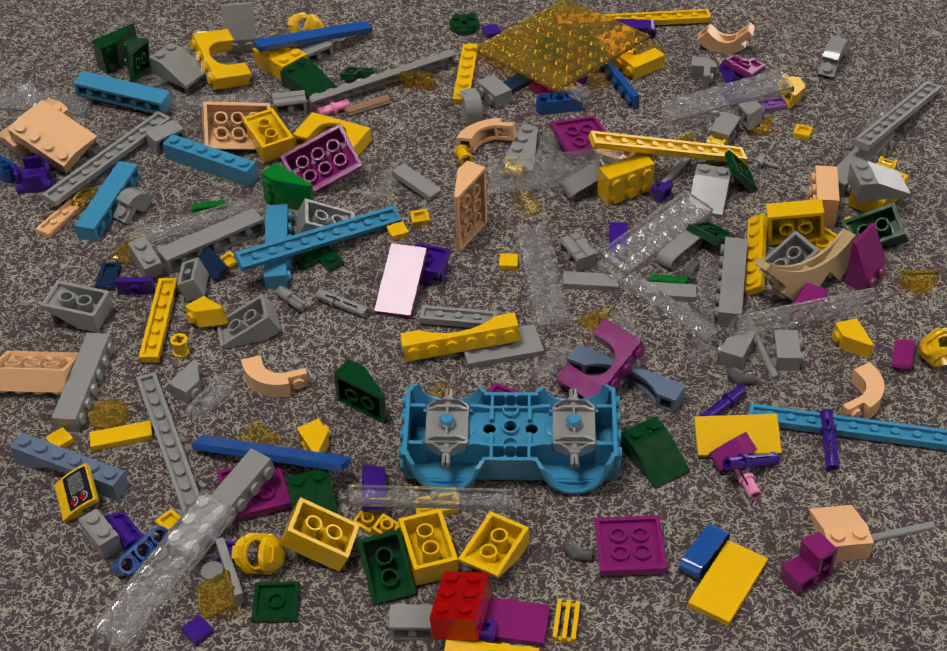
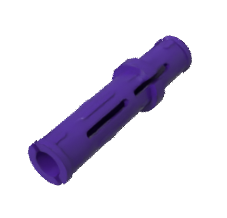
(727, 401)
(827, 418)
(745, 461)

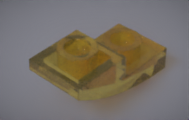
(417, 78)

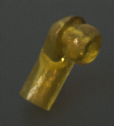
(764, 128)

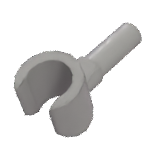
(760, 161)

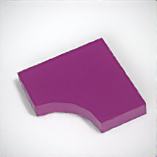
(744, 67)

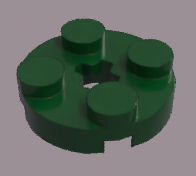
(458, 20)

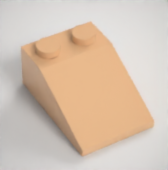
(844, 530)

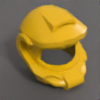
(311, 22)
(934, 347)
(269, 553)

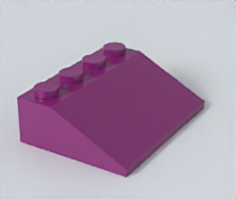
(323, 158)

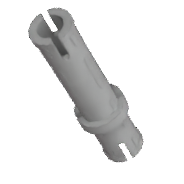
(336, 300)

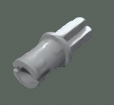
(291, 298)

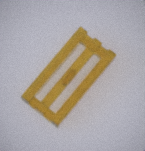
(78, 198)

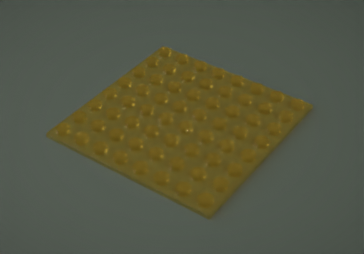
(561, 44)

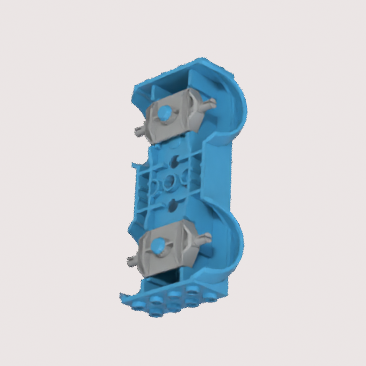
(570, 451)

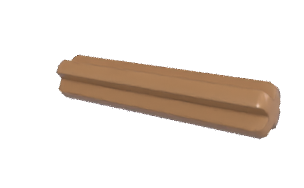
(367, 105)

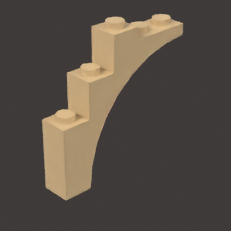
(829, 263)

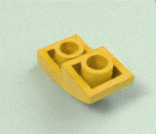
(375, 524)

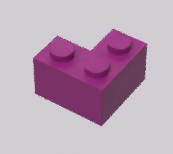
(811, 565)

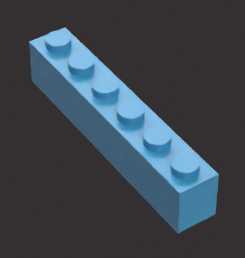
(122, 92)
(210, 160)
(103, 205)
(277, 227)

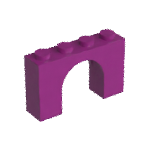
(627, 351)

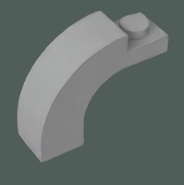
(834, 51)

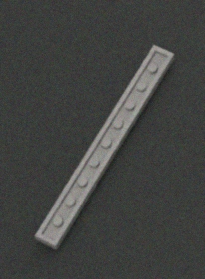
(377, 80)
(896, 116)
(103, 160)
(168, 440)

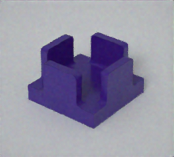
(34, 176)
(435, 264)

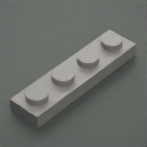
(454, 316)

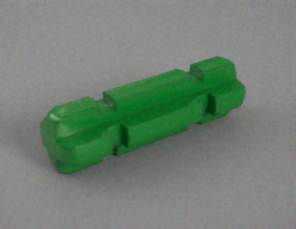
(196, 207)
(668, 279)

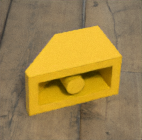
(794, 97)
(205, 313)
(852, 338)
(314, 436)

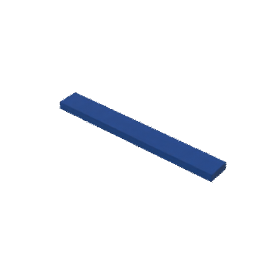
(312, 36)
(275, 453)

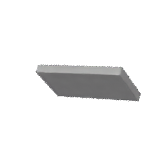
(527, 347)

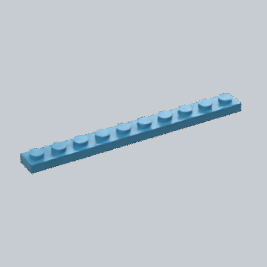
(316, 238)
(857, 427)

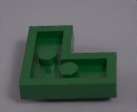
(351, 74)
(324, 255)

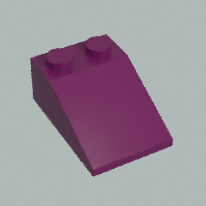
(865, 260)

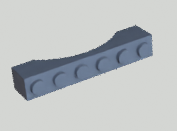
(661, 390)
(38, 453)

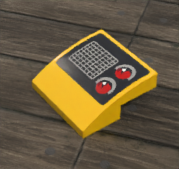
(76, 492)

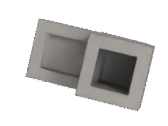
(704, 69)
(471, 105)
(130, 201)

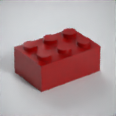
(460, 606)

